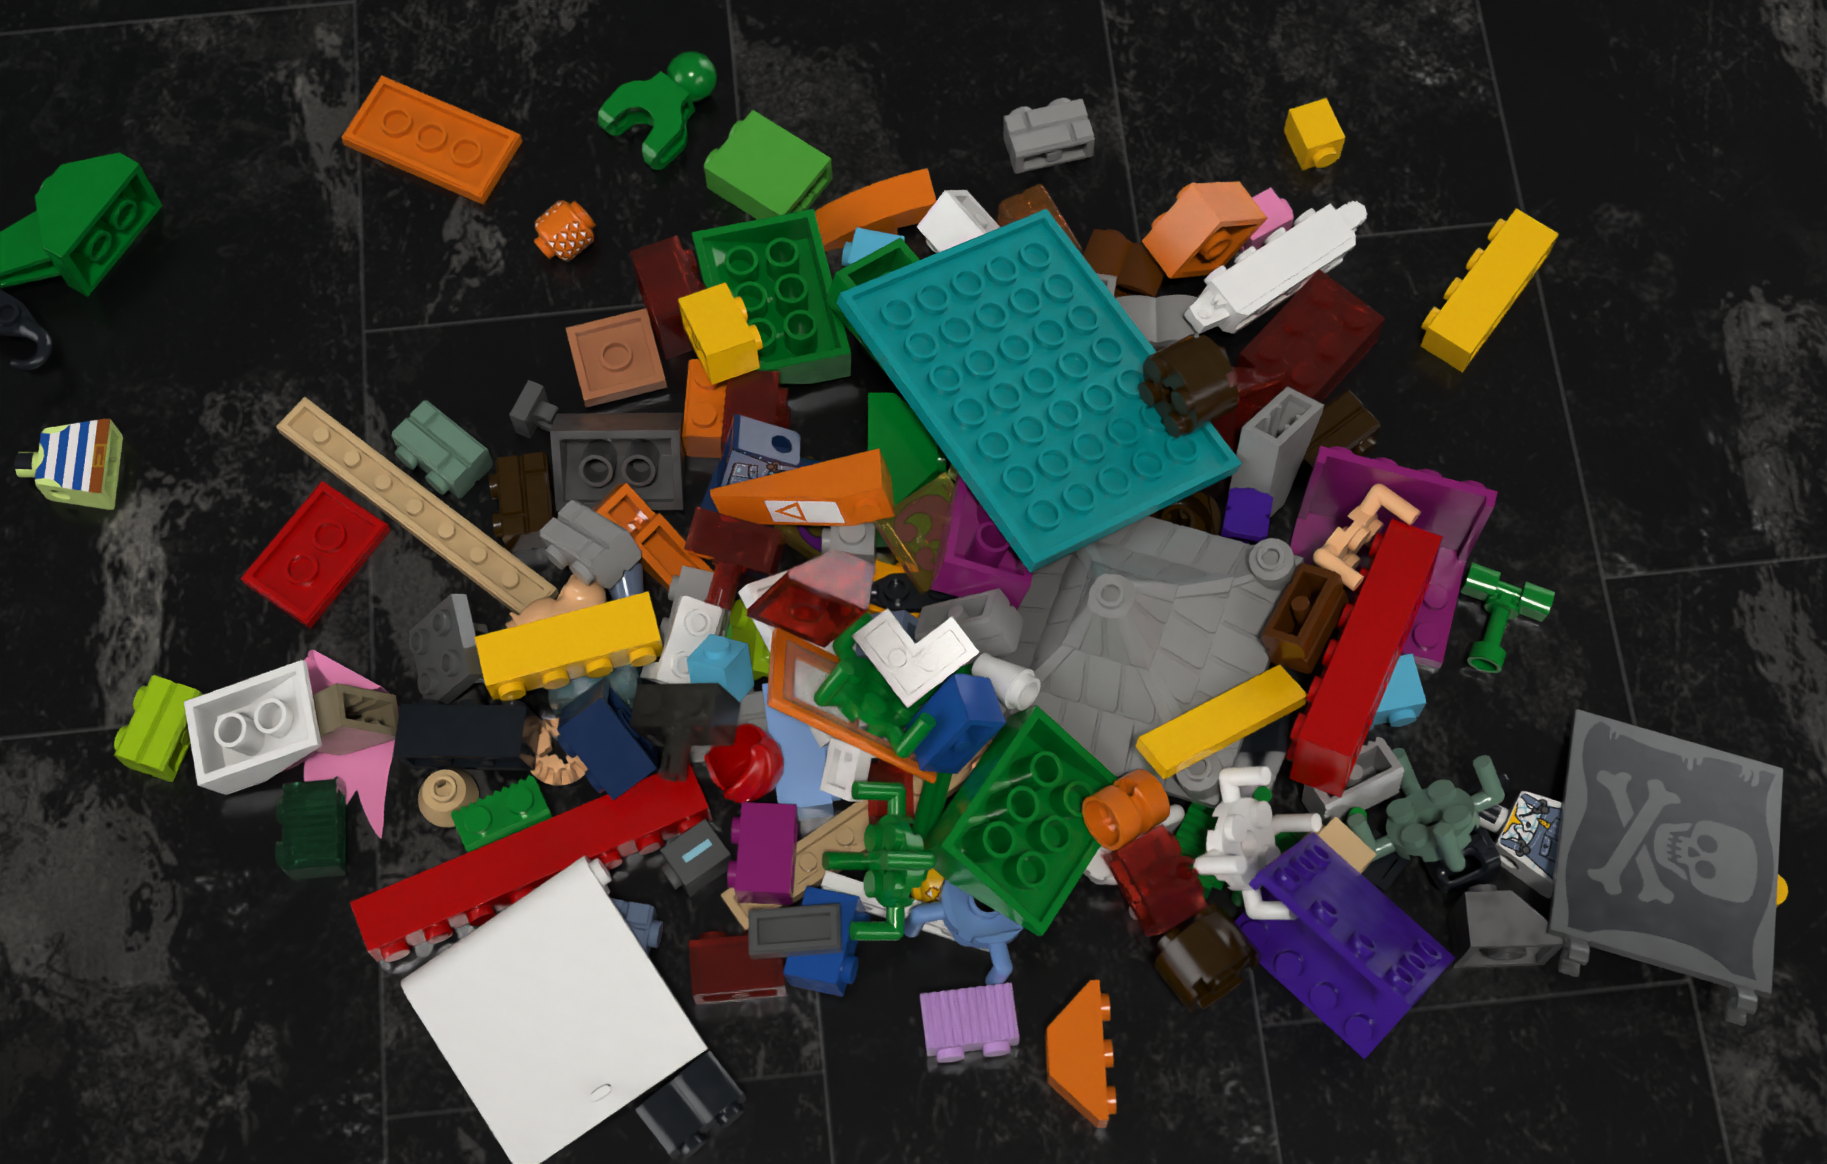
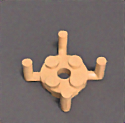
(1343, 545)

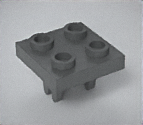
(447, 650)

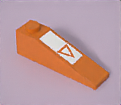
(823, 494)

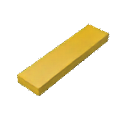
(1221, 721)

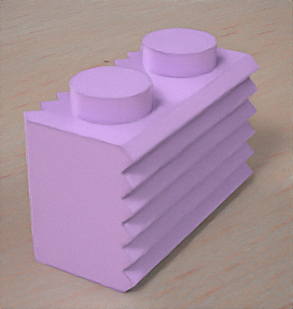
(969, 1021)

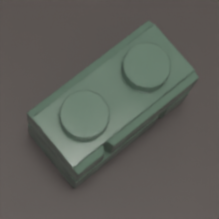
(441, 450)

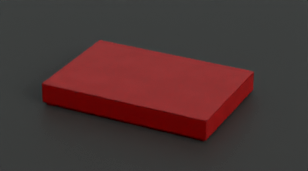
(316, 554)

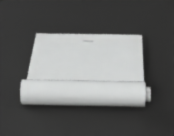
(552, 1011)

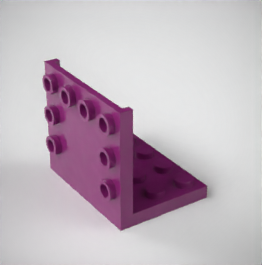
(1447, 509)

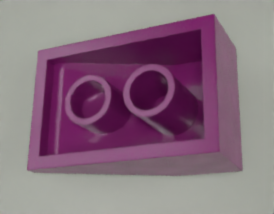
(975, 553)

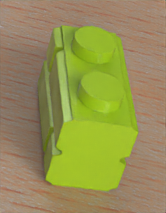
(158, 730)

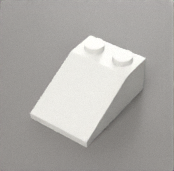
(252, 728)

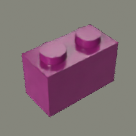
(765, 853)

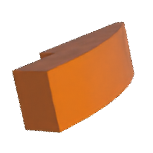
(877, 207)
(658, 541)

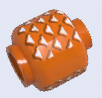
(564, 230)

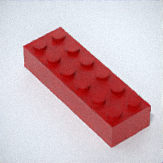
(1362, 657)

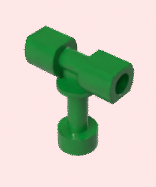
(1503, 603)

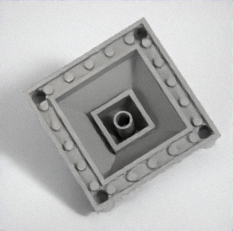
(1146, 634)

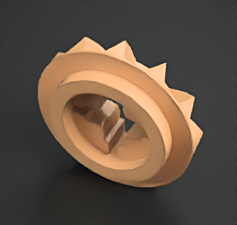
(550, 768)

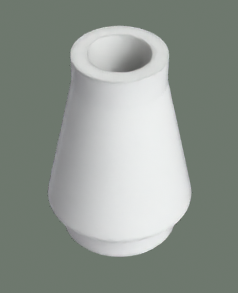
(1012, 683)

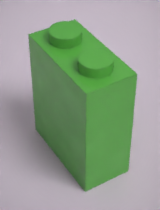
(767, 169)

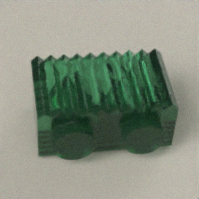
(312, 829)

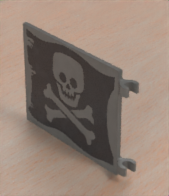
(1668, 857)

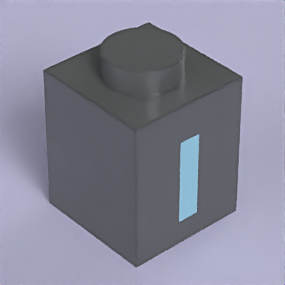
(695, 858)

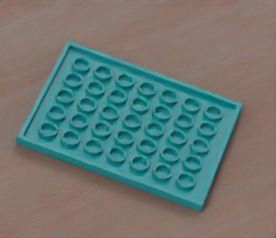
(1032, 387)

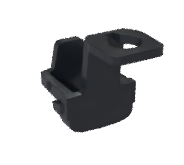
(1482, 867)

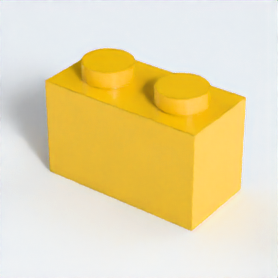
(720, 333)

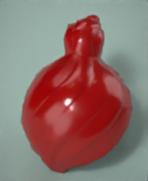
(748, 767)

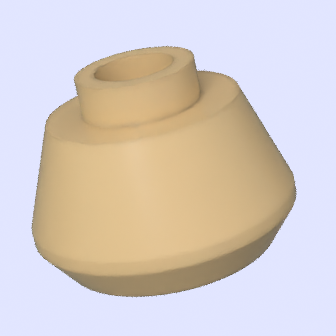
(446, 792)

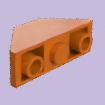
(1080, 1054)

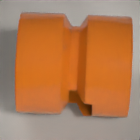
(1126, 809)

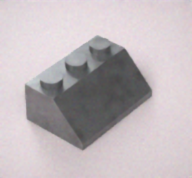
(609, 449)

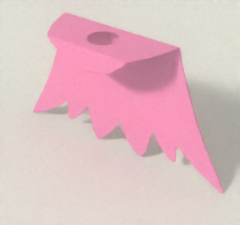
(357, 771)

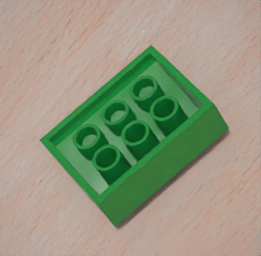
(784, 284)
(1019, 821)

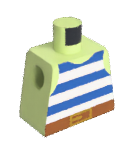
(76, 463)

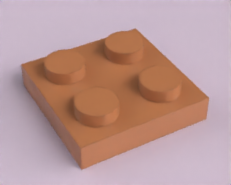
(616, 357)

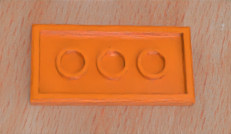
(432, 139)

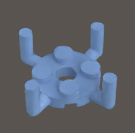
(969, 927)

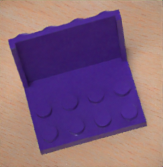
(1348, 950)

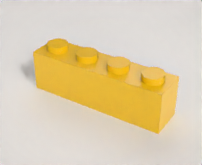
(1488, 289)
(569, 647)

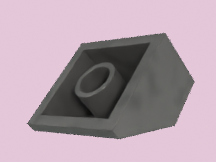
(1498, 930)

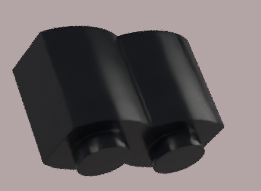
(692, 1106)

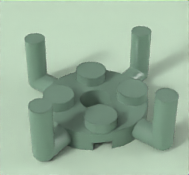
(1438, 802)

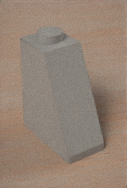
(1275, 445)

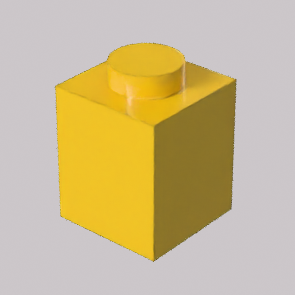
(1314, 134)

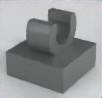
(532, 410)

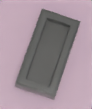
(795, 931)

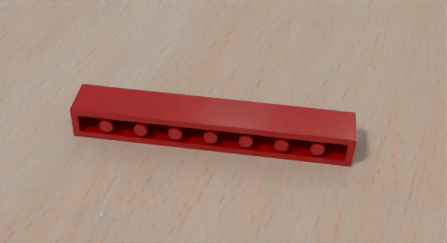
(506, 870)

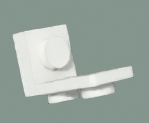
(688, 629)
(843, 767)

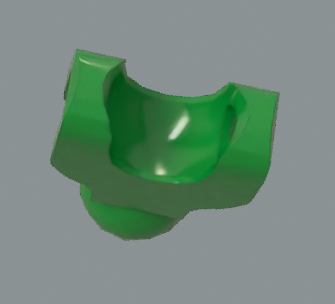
(662, 103)

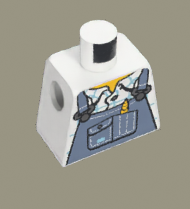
(1527, 838)

